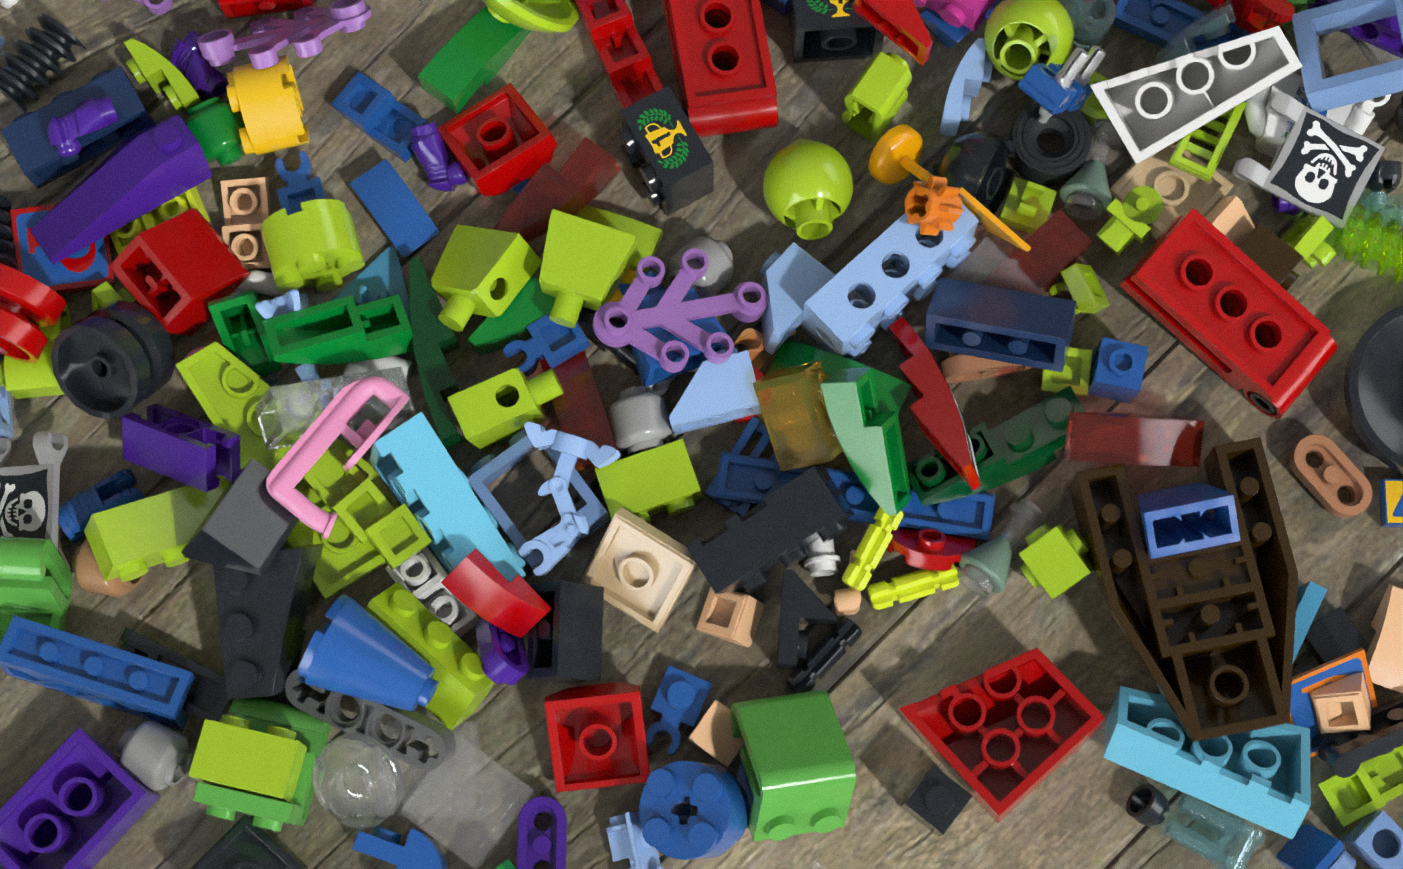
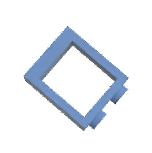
(1352, 86)
(492, 467)

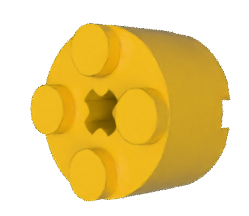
(268, 107)

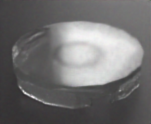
(358, 780)

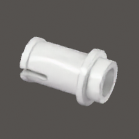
(822, 558)

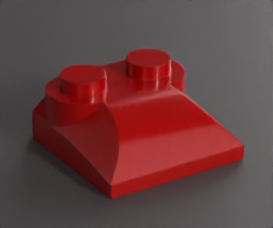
(499, 141)
(597, 736)

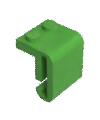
(33, 583)
(794, 764)
(266, 811)

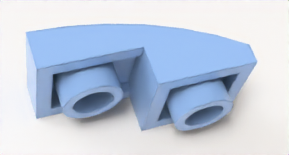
(966, 82)

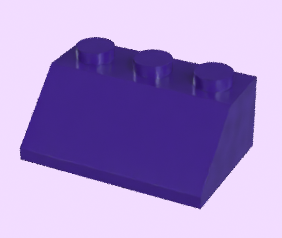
(72, 808)

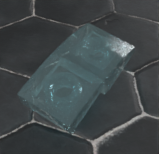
(1209, 24)

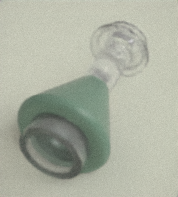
(1088, 189)
(987, 566)

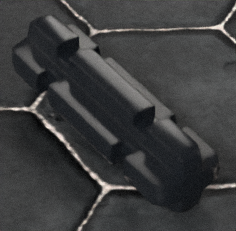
(824, 656)

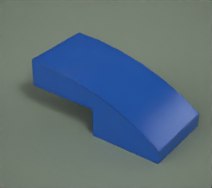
(378, 115)
(394, 208)

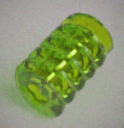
(1372, 241)

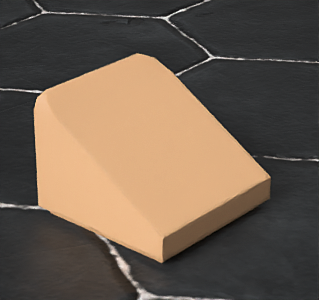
(1231, 219)
(730, 617)
(1343, 705)
(715, 735)

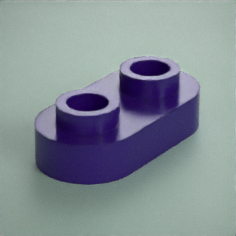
(501, 653)
(542, 845)

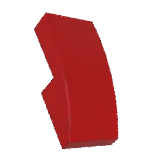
(487, 593)

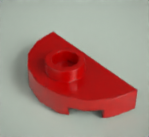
(929, 548)

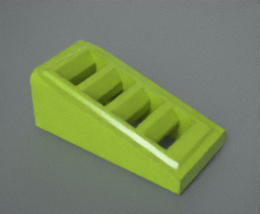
(1199, 171)

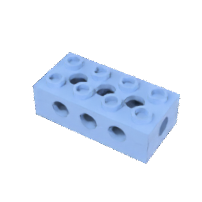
(883, 282)

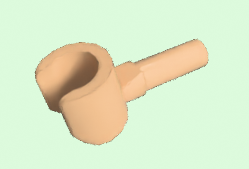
(752, 340)
(847, 600)

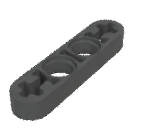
(369, 720)

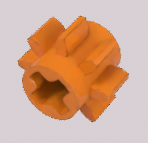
(933, 205)

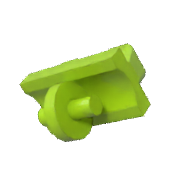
(1131, 221)

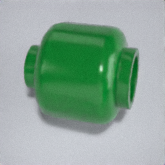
(217, 130)

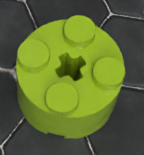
(312, 246)

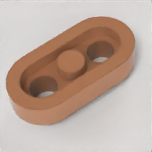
(966, 368)
(1333, 472)

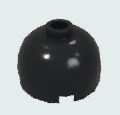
(979, 166)

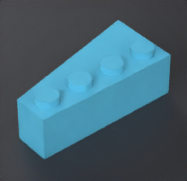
(440, 498)
(1249, 774)

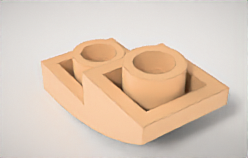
(245, 208)
(1386, 648)

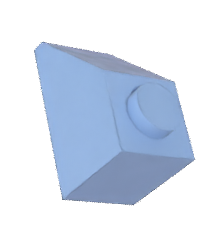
(788, 283)
(717, 394)

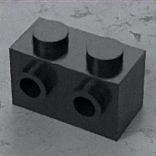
(568, 640)

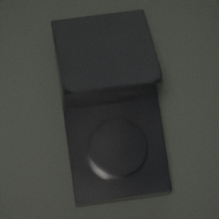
(798, 607)

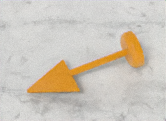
(898, 156)

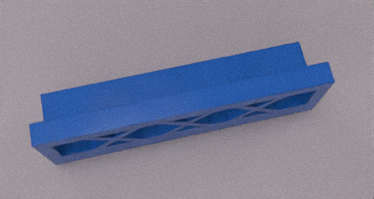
(95, 672)

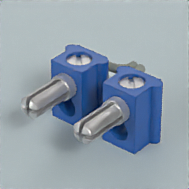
(1063, 85)

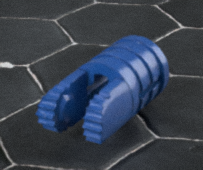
(104, 495)

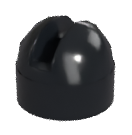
(1387, 175)
(1147, 805)

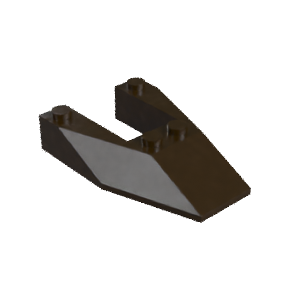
(1209, 619)

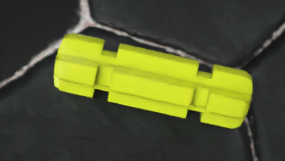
(871, 549)
(911, 586)

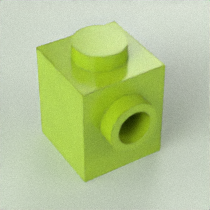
(1055, 559)

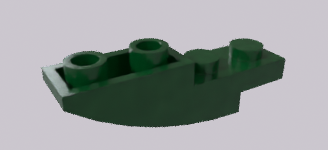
(1001, 452)

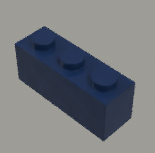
(29, 130)
(1000, 324)

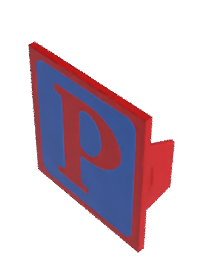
(74, 273)

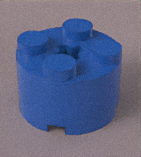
(668, 816)

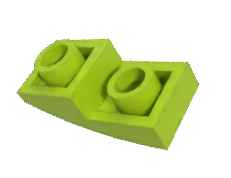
(161, 74)

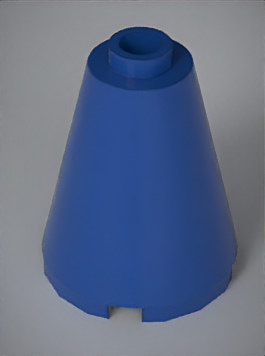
(365, 660)

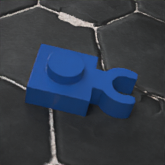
(300, 187)
(549, 342)
(678, 701)

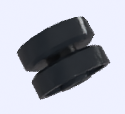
(113, 359)

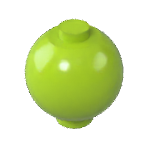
(1028, 34)
(808, 187)

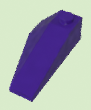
(128, 183)

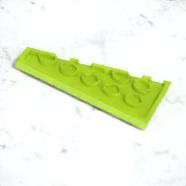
(228, 397)

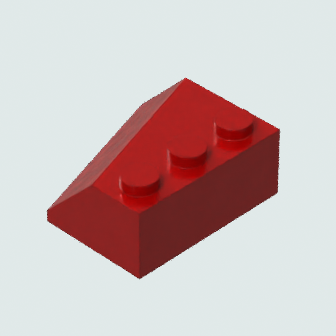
(1005, 728)

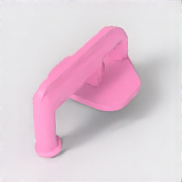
(321, 435)

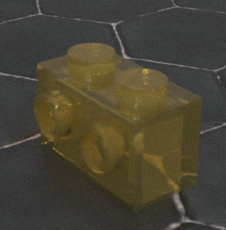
(797, 415)

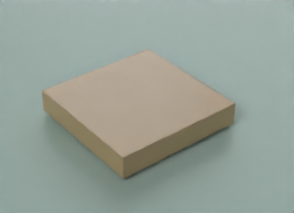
(1177, 188)
(640, 569)

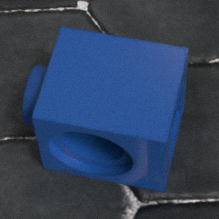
(1117, 370)

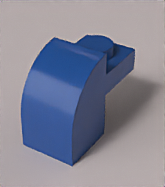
(417, 853)

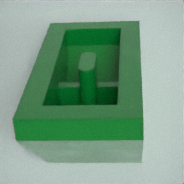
(243, 331)

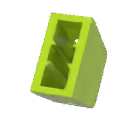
(582, 265)
(481, 273)
(487, 411)

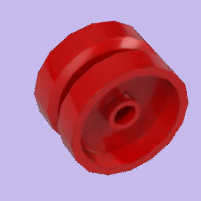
(23, 309)

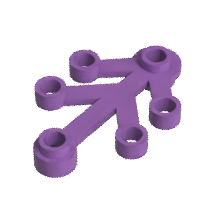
(272, 34)
(676, 315)

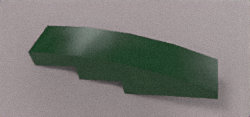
(430, 345)

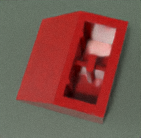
(179, 270)

